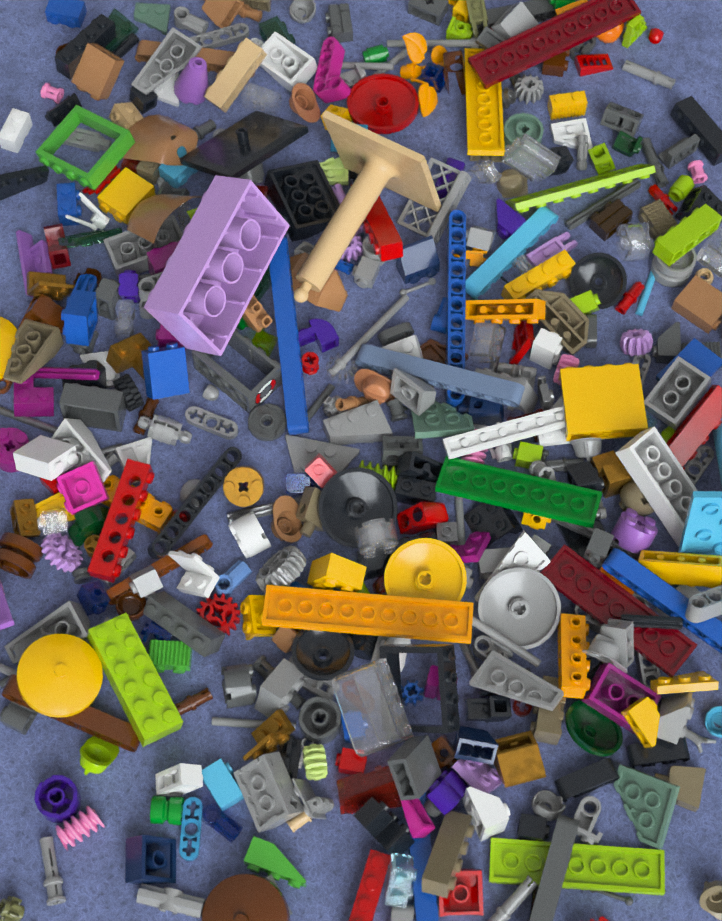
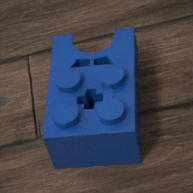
(81, 311)

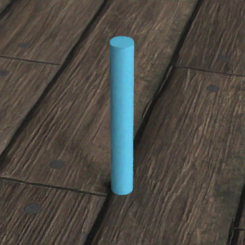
(645, 295)

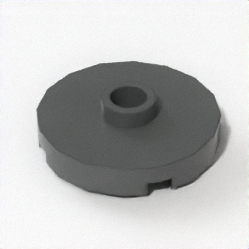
(264, 413)

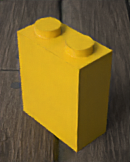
(124, 195)

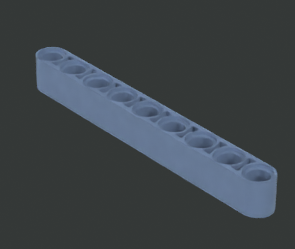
(442, 375)

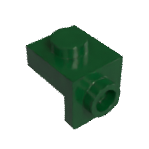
(627, 144)

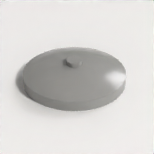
(520, 606)

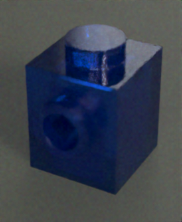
(93, 597)

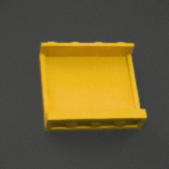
(603, 401)

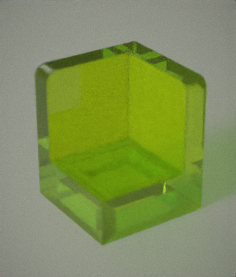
(265, 341)

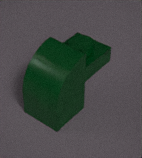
(88, 522)

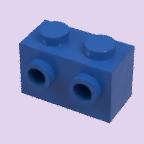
(68, 203)

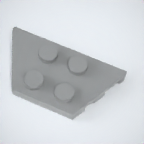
(305, 450)

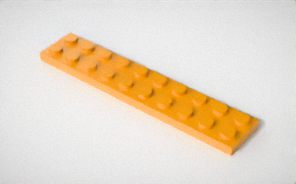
(368, 614)

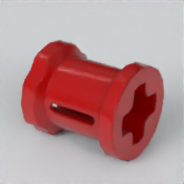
(313, 358)

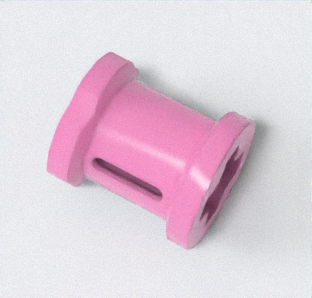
(46, 93)
(697, 171)

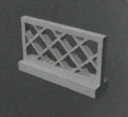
(449, 203)

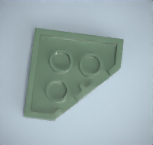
(441, 421)
(647, 803)

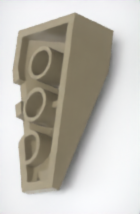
(33, 348)

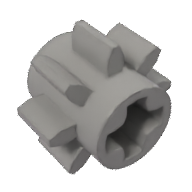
(330, 408)

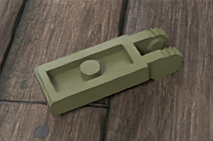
(477, 14)

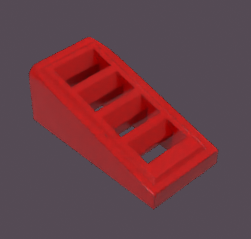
(583, 70)

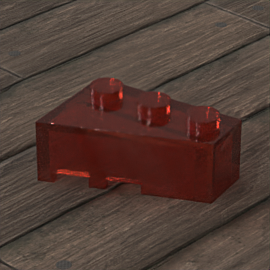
(360, 787)

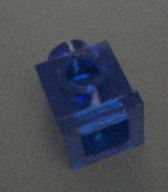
(434, 76)

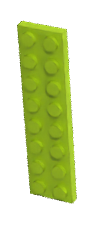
(575, 188)
(588, 868)

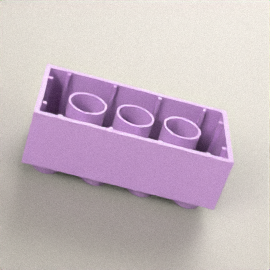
(217, 265)

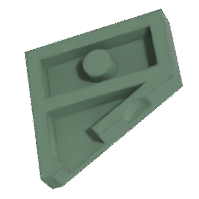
(153, 15)

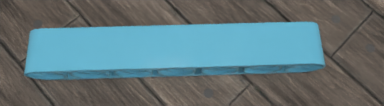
(509, 251)

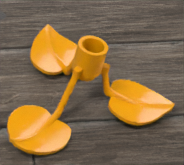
(416, 48)

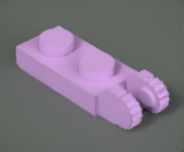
(550, 249)

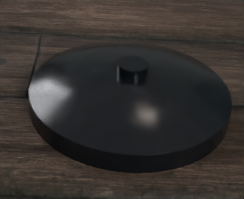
(352, 499)

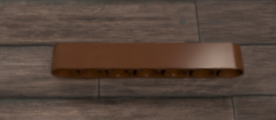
(89, 721)

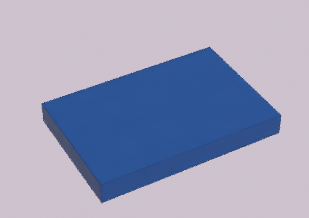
(699, 357)

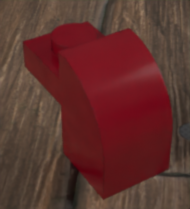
(58, 254)

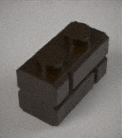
(608, 220)

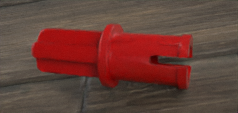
(657, 194)
(629, 298)

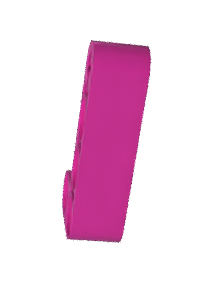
(328, 83)

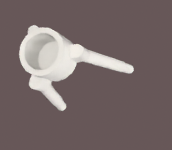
(98, 219)
(502, 452)

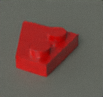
(522, 341)

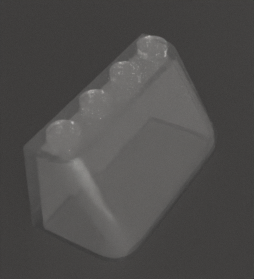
(371, 708)

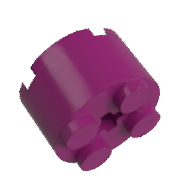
(10, 441)

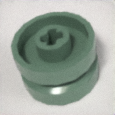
(521, 124)

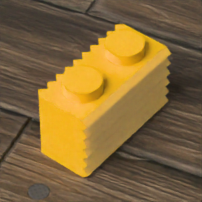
(567, 105)

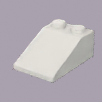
(287, 62)

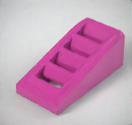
(417, 818)

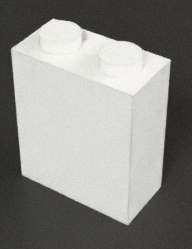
(45, 457)

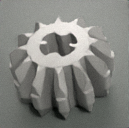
(528, 89)

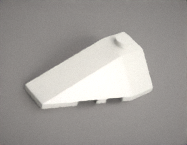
(88, 450)

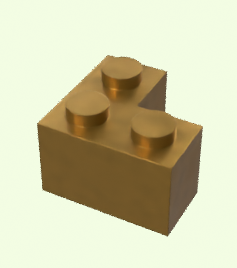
(128, 354)
(612, 472)

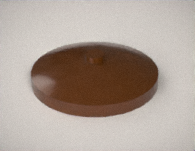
(245, 899)

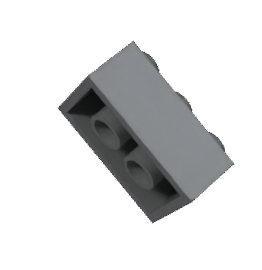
(677, 393)

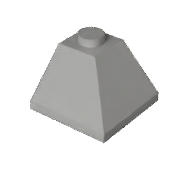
(412, 391)

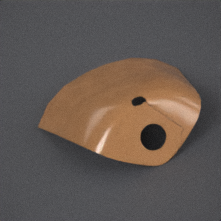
(154, 140)
(152, 212)

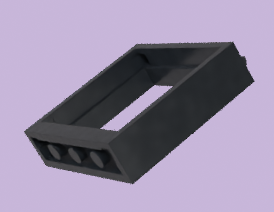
(447, 681)

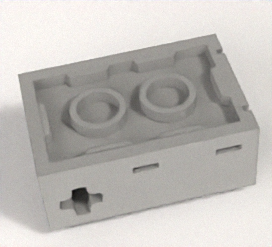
(268, 791)

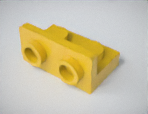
(252, 613)

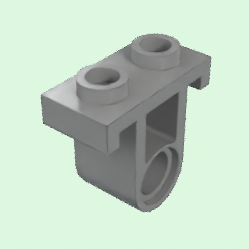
(588, 820)

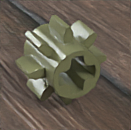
(11, 909)

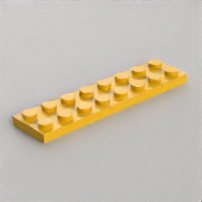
(483, 113)

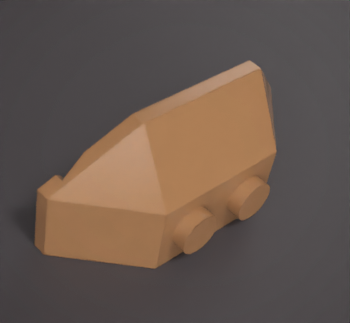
(333, 292)

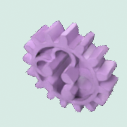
(61, 552)

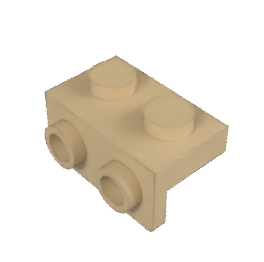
(125, 114)

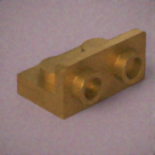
(24, 518)

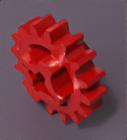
(225, 611)

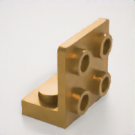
(48, 284)
(270, 734)

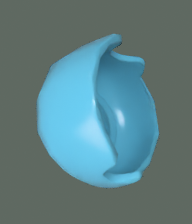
(712, 716)

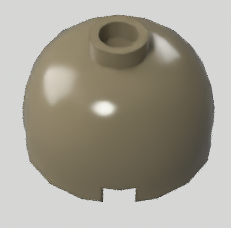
(633, 498)

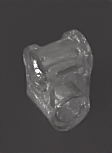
(484, 172)

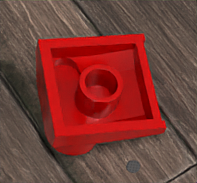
(466, 897)

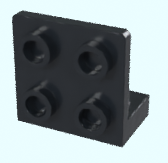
(697, 198)
(492, 519)

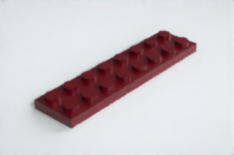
(606, 599)

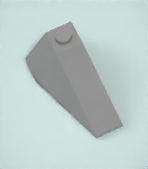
(166, 61)
(65, 620)

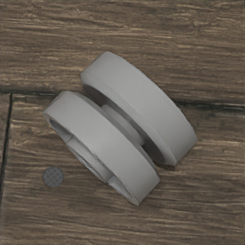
(677, 273)

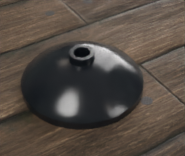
(599, 266)
(312, 644)

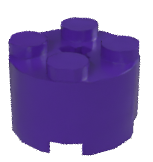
(53, 788)

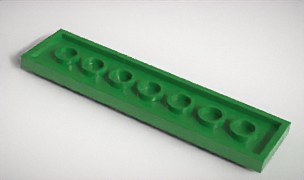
(519, 492)

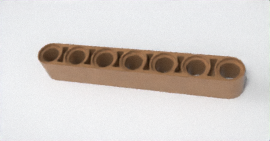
(215, 59)

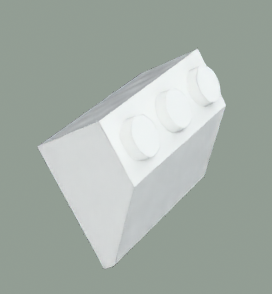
(487, 813)

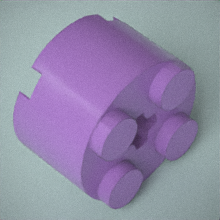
(634, 531)

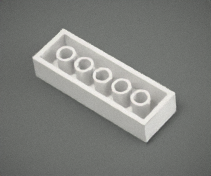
(659, 478)

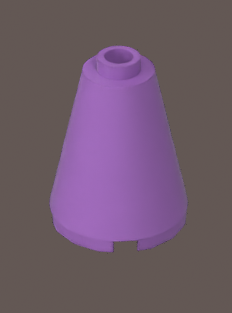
(192, 82)

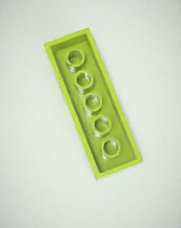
(134, 679)

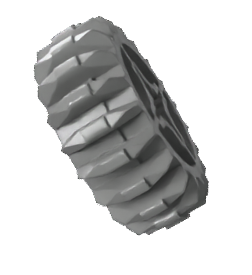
(281, 568)

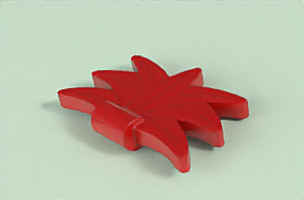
(115, 171)

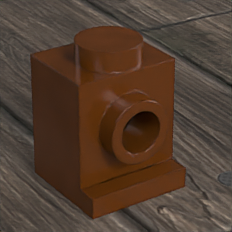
(443, 743)

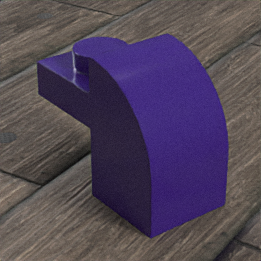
(321, 332)

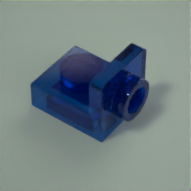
(297, 482)
(159, 632)

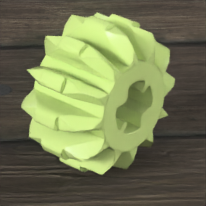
(315, 762)

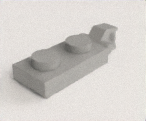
(87, 140)

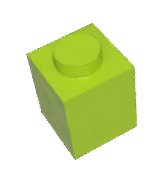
(587, 302)
(527, 454)

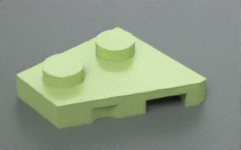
(335, 171)

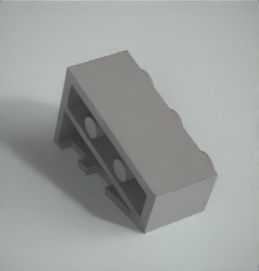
(357, 425)

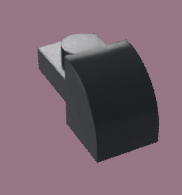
(488, 709)

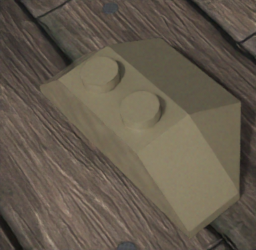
(564, 319)

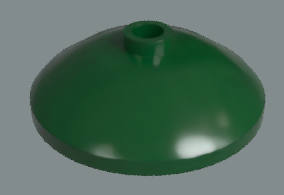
(593, 730)

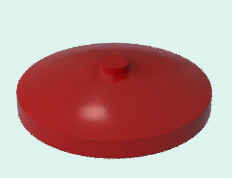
(383, 103)

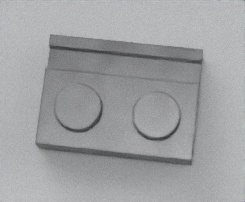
(546, 395)

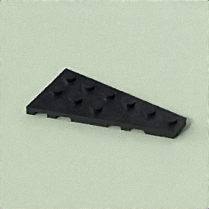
(22, 180)

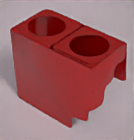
(432, 512)

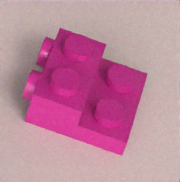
(82, 488)

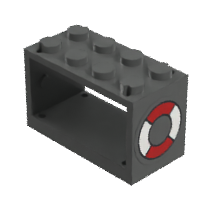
(230, 385)

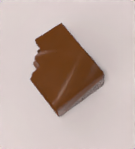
(449, 59)

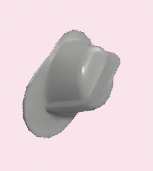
(587, 447)
(605, 651)

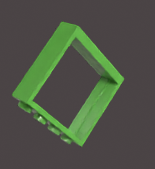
(105, 164)

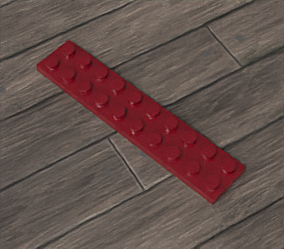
(550, 39)

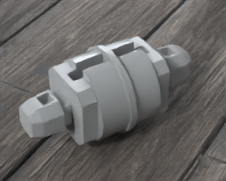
(164, 429)

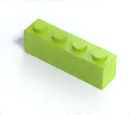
(687, 234)

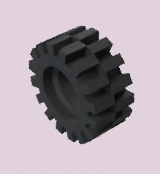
(131, 394)

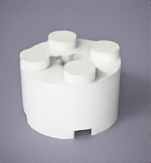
(249, 535)

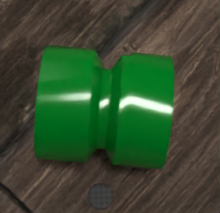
(165, 809)

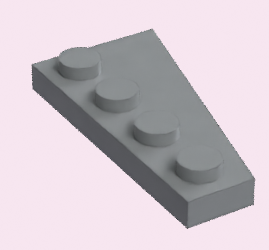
(515, 682)

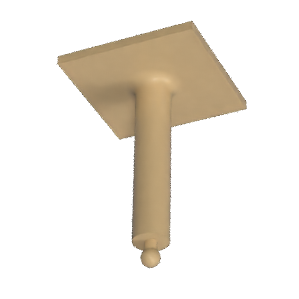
(379, 165)

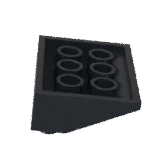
(303, 197)

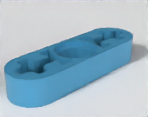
(184, 844)

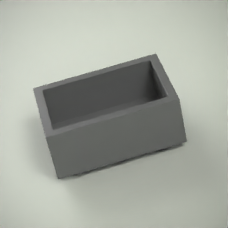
(94, 406)

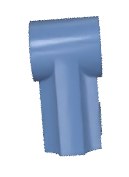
(233, 578)

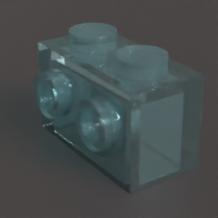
(399, 880)

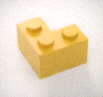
(336, 572)

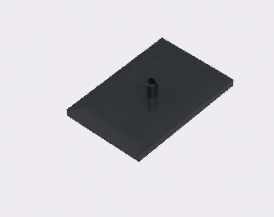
(244, 145)

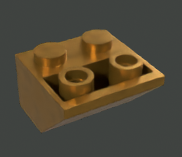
(518, 759)

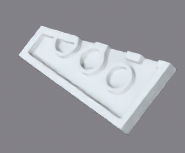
(521, 554)

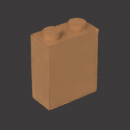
(97, 71)
(700, 304)

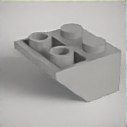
(674, 715)

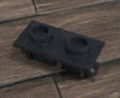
(59, 112)
(290, 754)

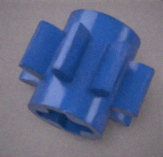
(414, 697)

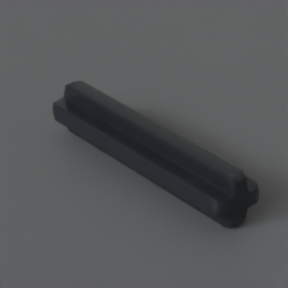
(654, 621)

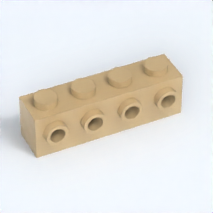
(235, 75)

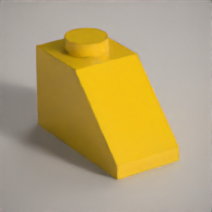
(643, 720)

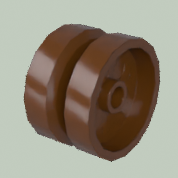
(19, 555)

